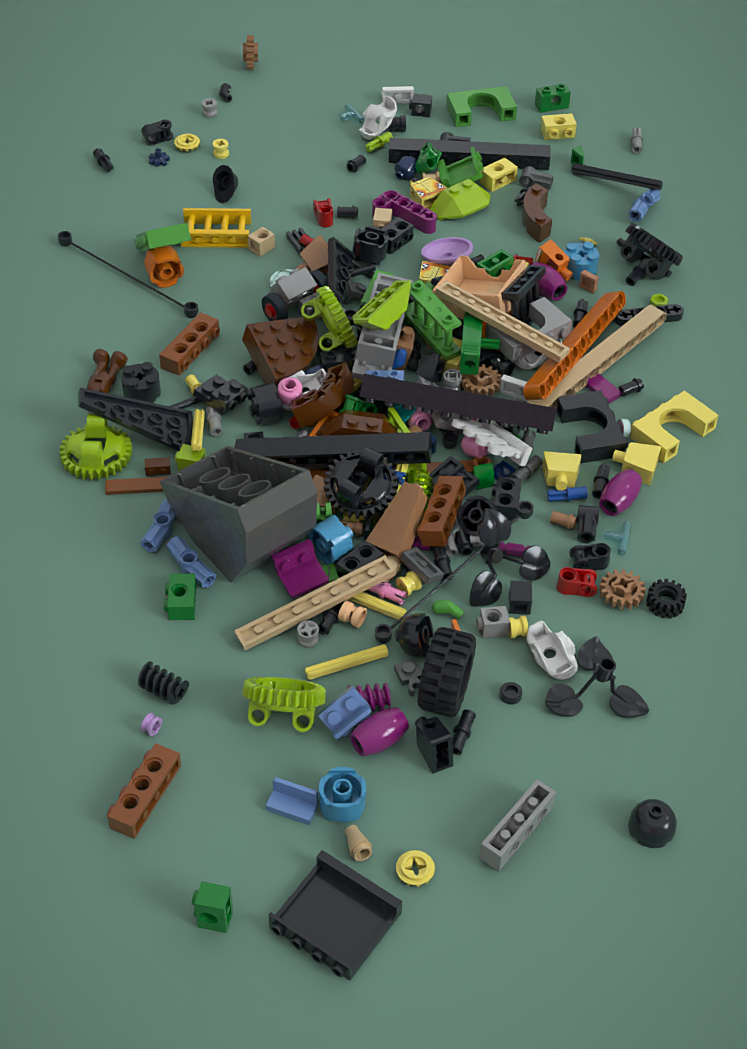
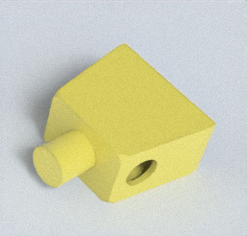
(640, 458)
(561, 469)

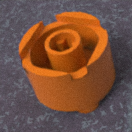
(163, 266)

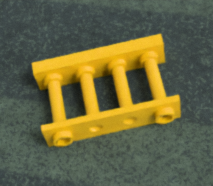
(217, 237)

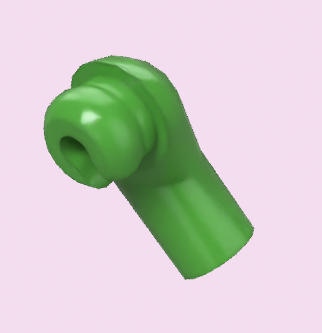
(446, 607)

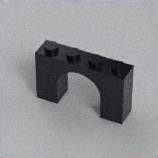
(594, 408)

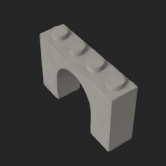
(546, 316)

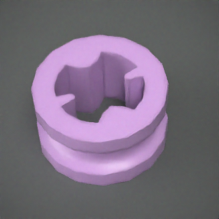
(151, 724)

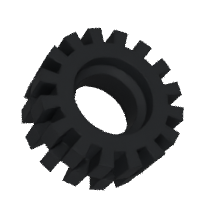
(664, 607)

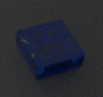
(503, 469)

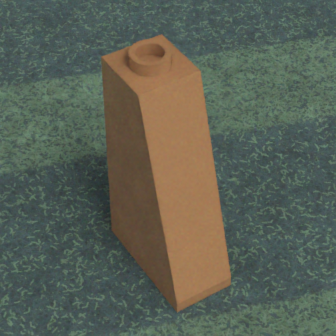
(399, 522)

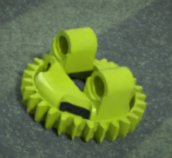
(334, 318)
(91, 453)
(283, 696)

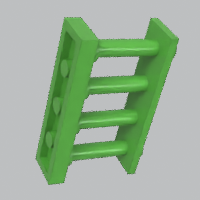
(432, 321)

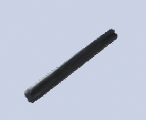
(617, 176)

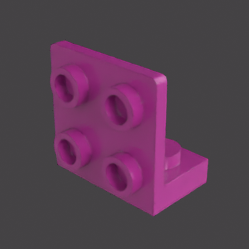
(299, 569)

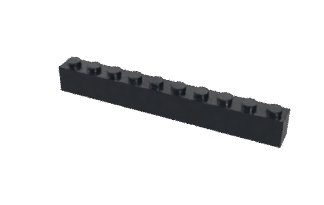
(452, 151)
(458, 402)
(322, 450)

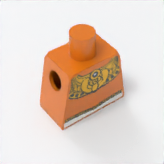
(553, 256)

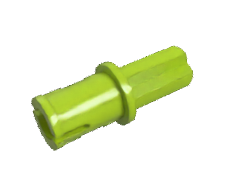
(378, 142)

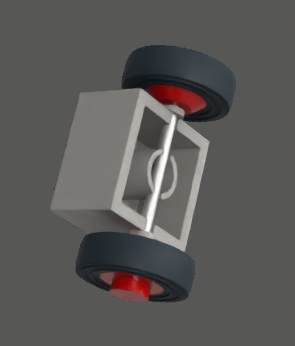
(290, 290)

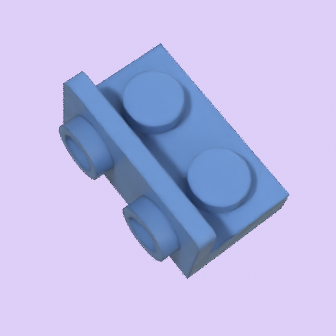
(345, 712)

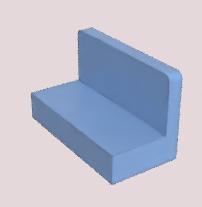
(293, 801)

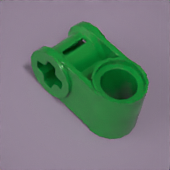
(427, 159)
(358, 404)

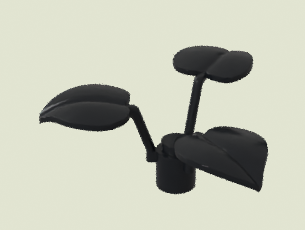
(492, 530)
(594, 656)

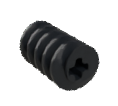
(162, 684)

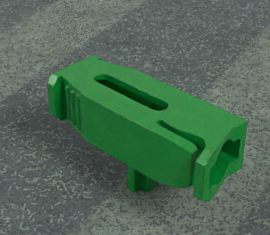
(472, 343)

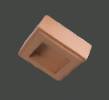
(588, 281)

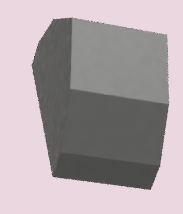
(242, 507)

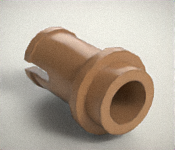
(563, 519)
(356, 527)

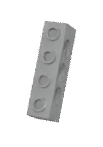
(517, 825)

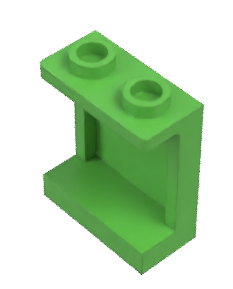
(467, 168)

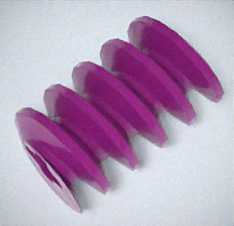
(376, 696)

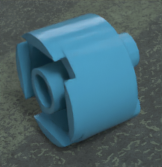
(582, 257)
(331, 540)
(342, 795)

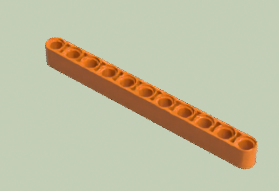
(578, 341)

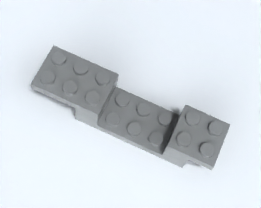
(377, 347)

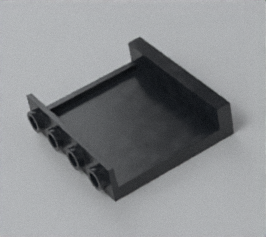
(336, 916)

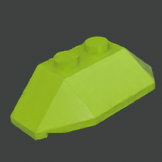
(460, 200)
(384, 307)

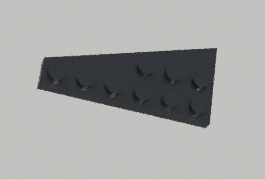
(155, 421)

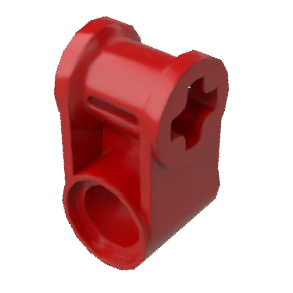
(323, 212)
(575, 581)

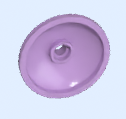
(446, 250)

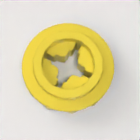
(181, 142)
(423, 862)

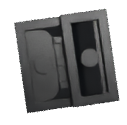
(453, 467)

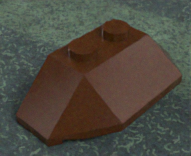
(358, 422)

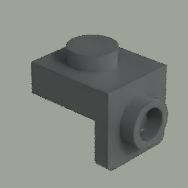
(355, 290)

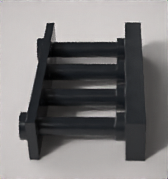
(524, 291)

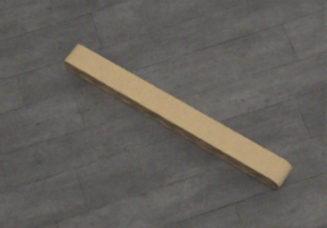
(606, 354)

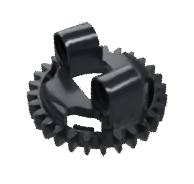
(661, 254)
(350, 493)

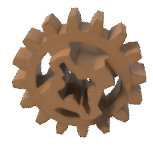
(250, 52)
(483, 383)
(622, 589)

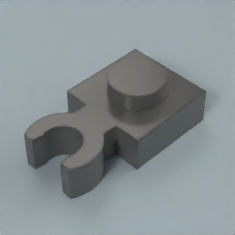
(408, 673)

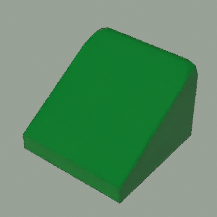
(577, 155)
(485, 475)

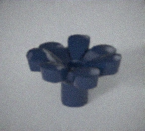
(158, 157)

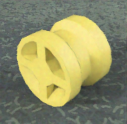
(220, 148)
(409, 583)
(518, 627)

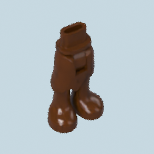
(101, 380)

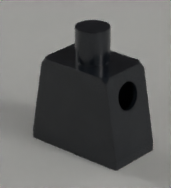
(433, 734)

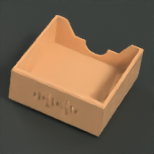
(479, 283)

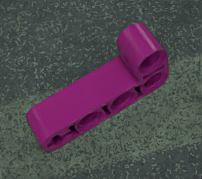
(406, 209)

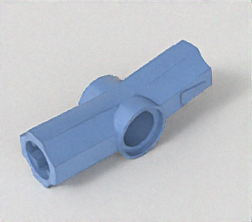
(642, 204)
(160, 529)
(189, 562)

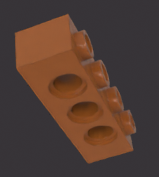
(189, 344)
(441, 511)
(130, 821)

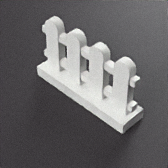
(496, 439)

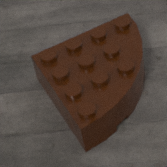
(281, 347)

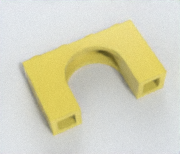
(681, 409)

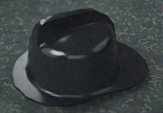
(224, 183)

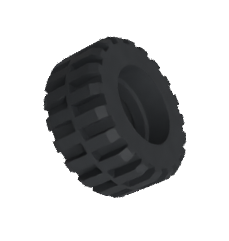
(446, 671)

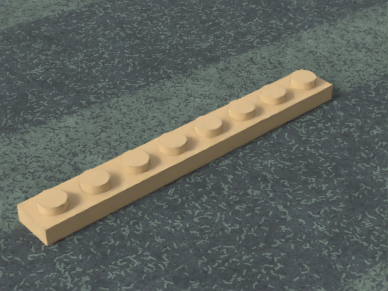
(502, 321)
(314, 603)

